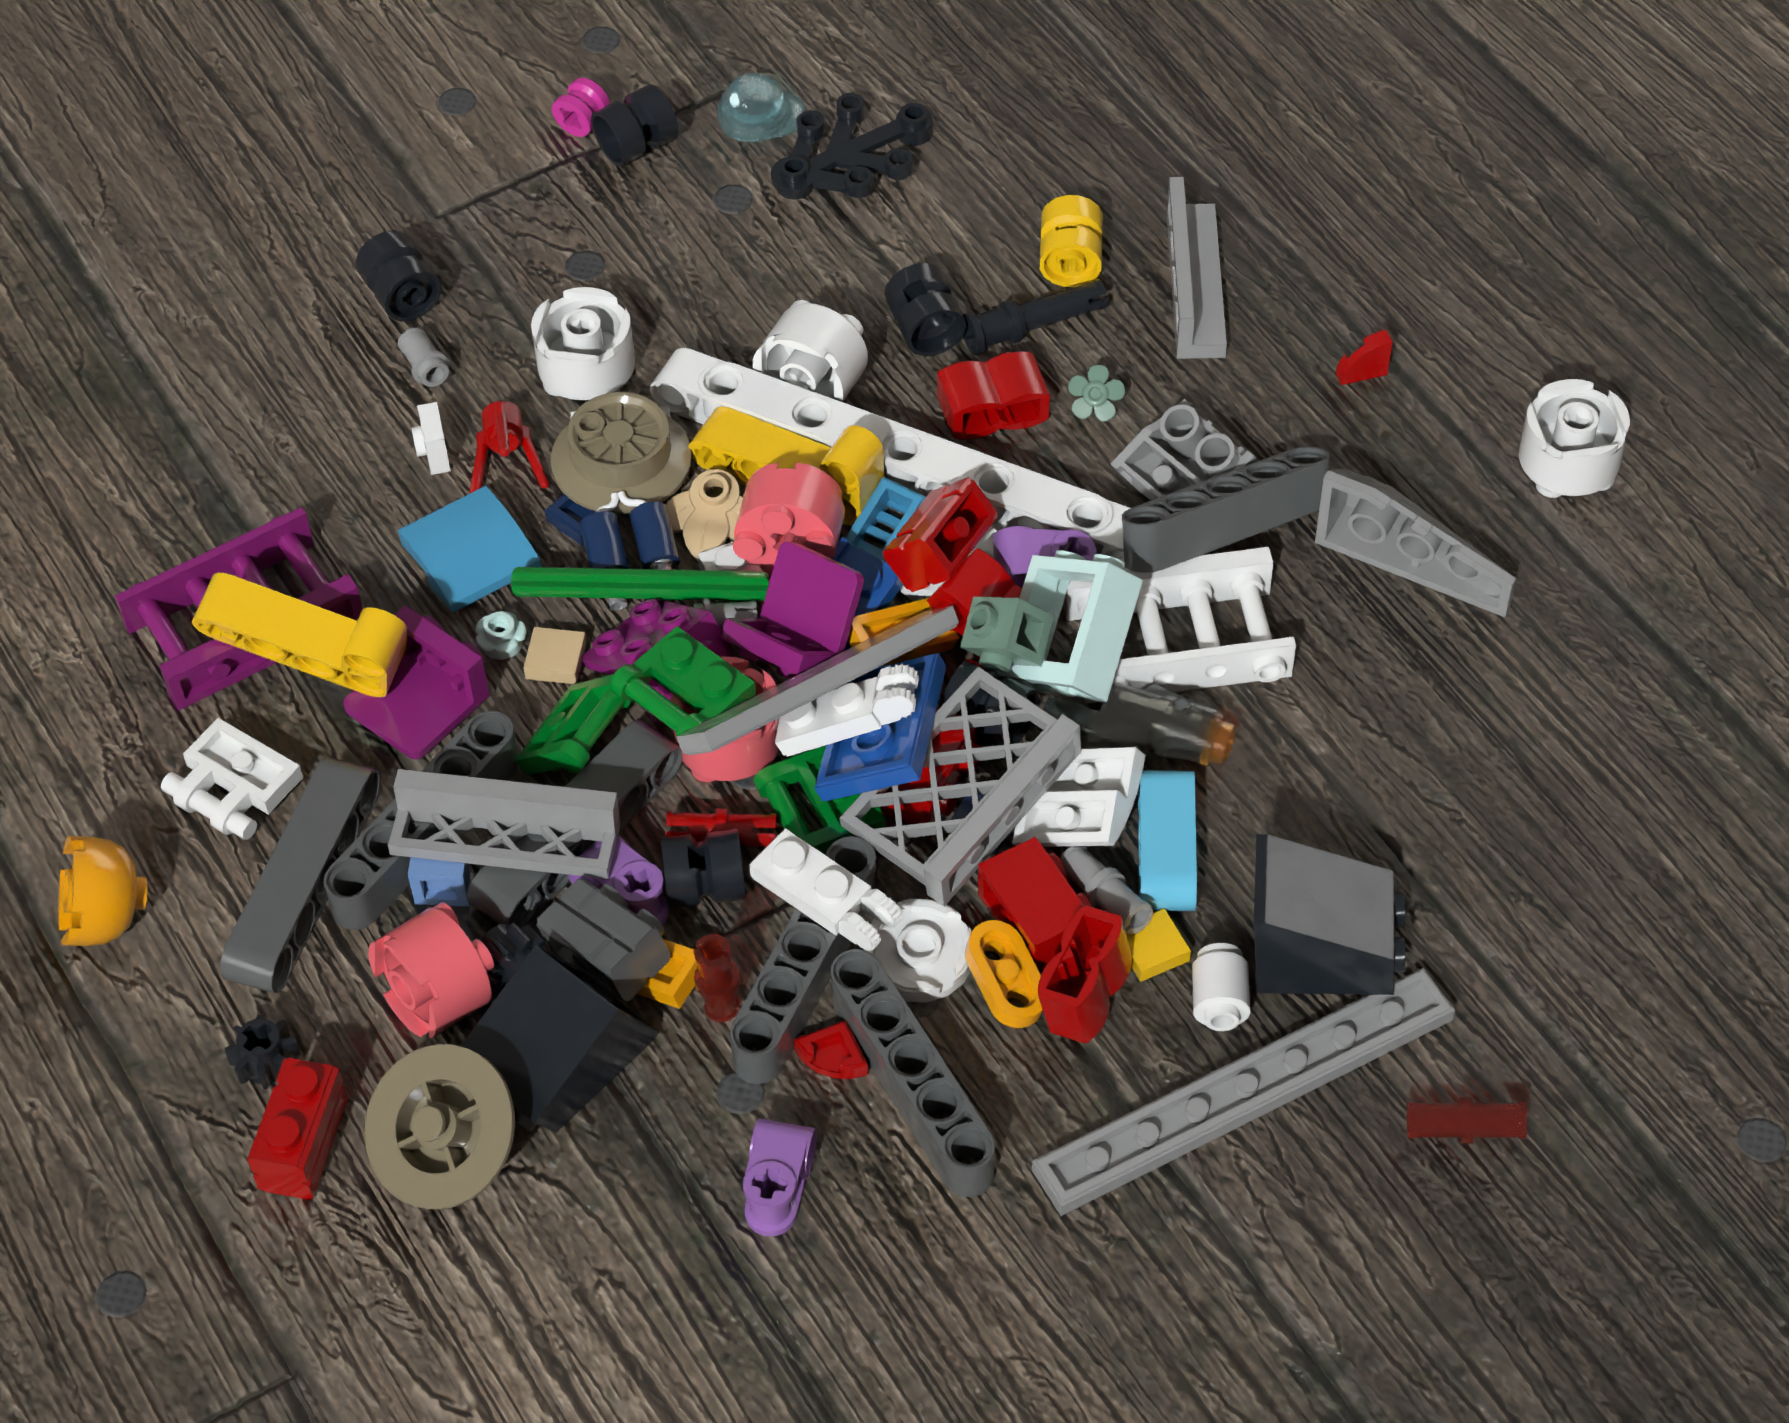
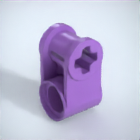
(1017, 544)
(632, 878)
(777, 1169)

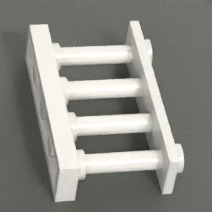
(1196, 584)

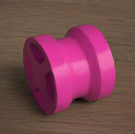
(575, 109)

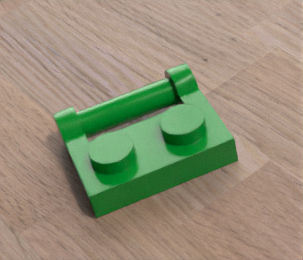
(687, 672)
(572, 728)
(804, 768)

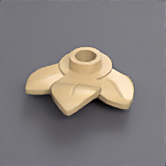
(706, 519)

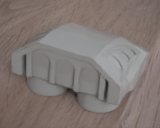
(1178, 453)

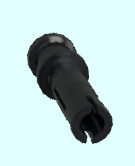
(1013, 320)

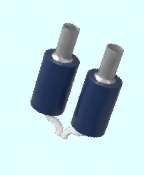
(652, 534)

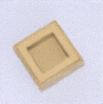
(555, 655)

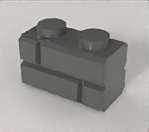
(605, 938)

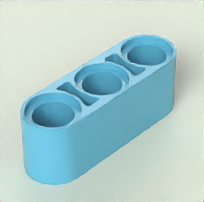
(1167, 840)

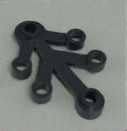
(800, 173)

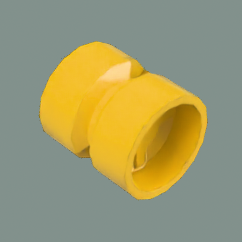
(1071, 240)

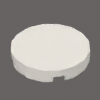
(924, 950)

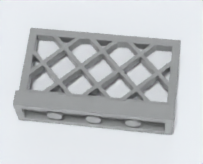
(997, 812)

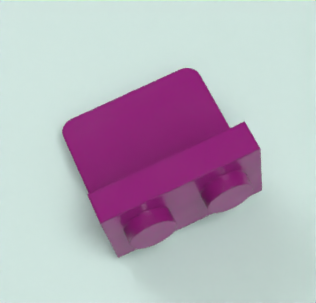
(803, 612)
(647, 626)
(430, 691)

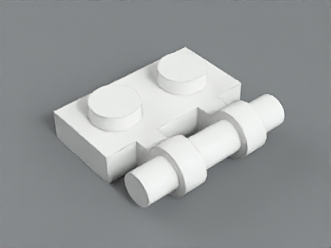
(241, 766)

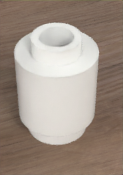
(1220, 987)

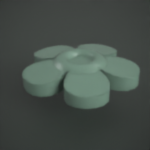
(1096, 394)

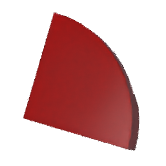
(1368, 361)
(832, 1052)

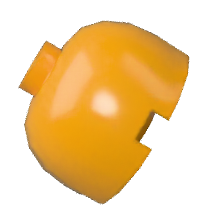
(98, 892)

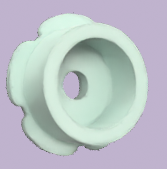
(500, 644)

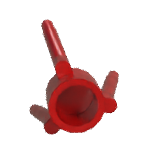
(503, 434)

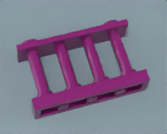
(215, 664)

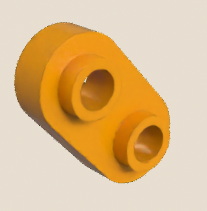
(1005, 978)

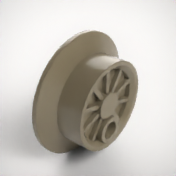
(620, 446)
(439, 1126)

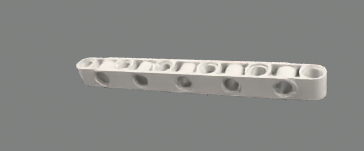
(915, 459)

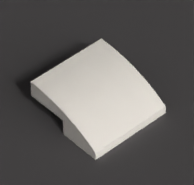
(1087, 800)

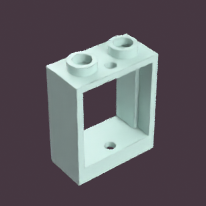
(1101, 628)

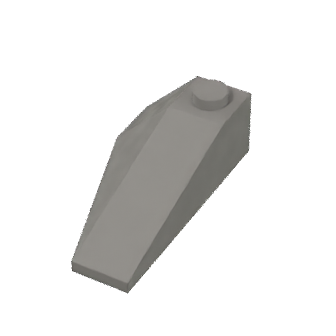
(1398, 536)

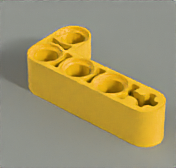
(745, 444)
(304, 636)

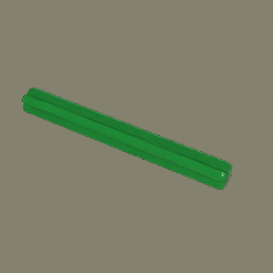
(639, 583)

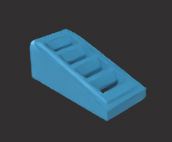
(884, 496)

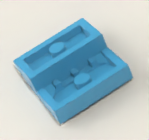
(468, 548)

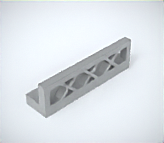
(1195, 276)
(508, 813)

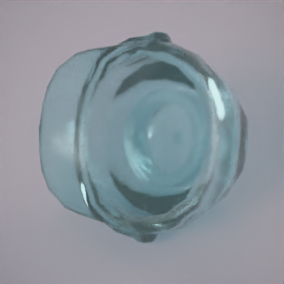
(757, 109)

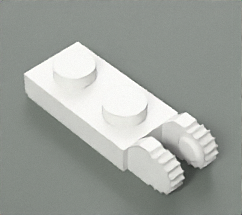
(849, 711)
(823, 890)

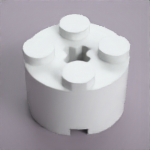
(583, 344)
(814, 350)
(1573, 439)

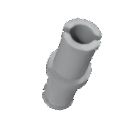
(1106, 888)

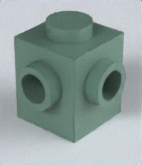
(1006, 632)

